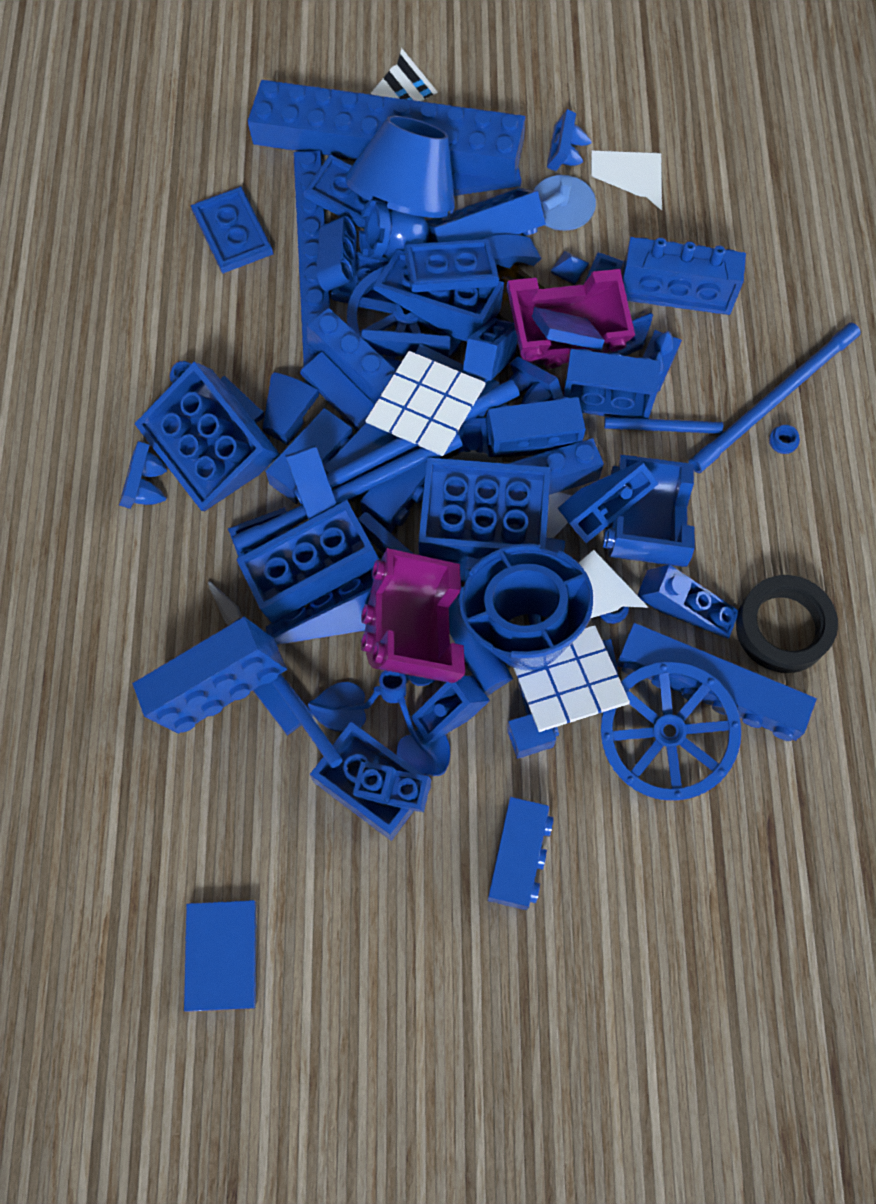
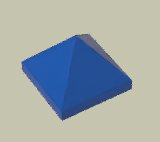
(569, 267)

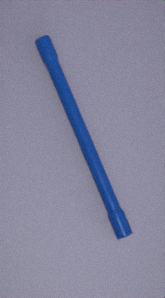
(492, 399)
(712, 451)
(260, 533)

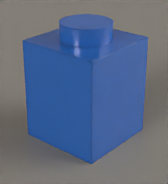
(527, 739)

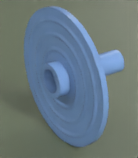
(566, 202)

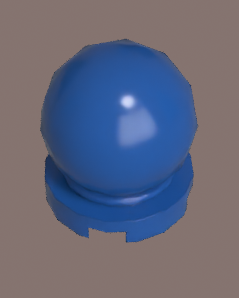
(389, 230)

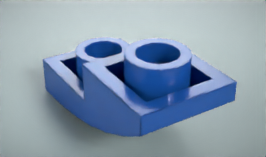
(512, 249)
(392, 787)

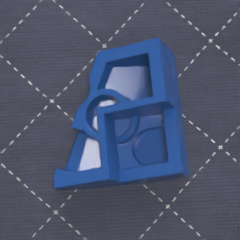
(286, 406)

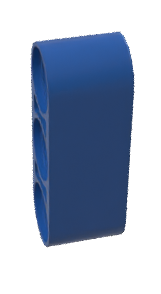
(336, 253)

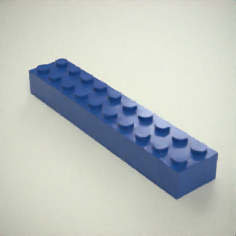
(345, 122)

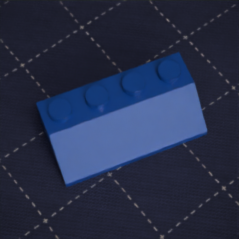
(504, 214)
(308, 561)

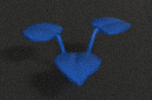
(346, 704)

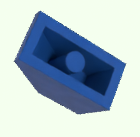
(449, 708)

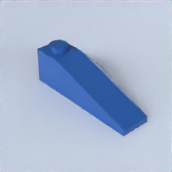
(328, 615)

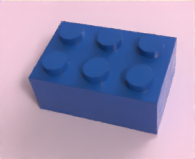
(612, 383)
(339, 782)

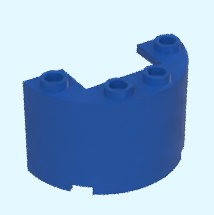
(656, 524)

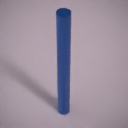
(663, 425)

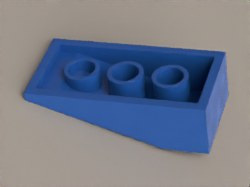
(453, 311)

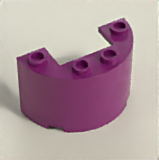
(599, 300)
(411, 617)

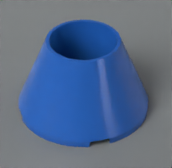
(407, 168)
(523, 582)

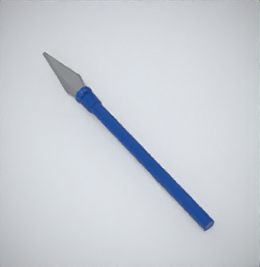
(230, 614)

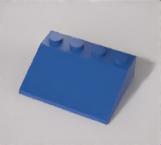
(206, 437)
(481, 508)

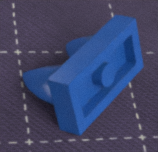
(564, 136)
(664, 349)
(538, 383)
(137, 489)

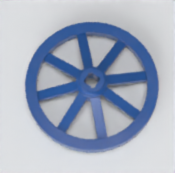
(402, 321)
(732, 725)

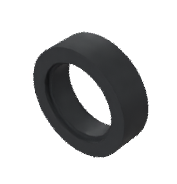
(806, 594)

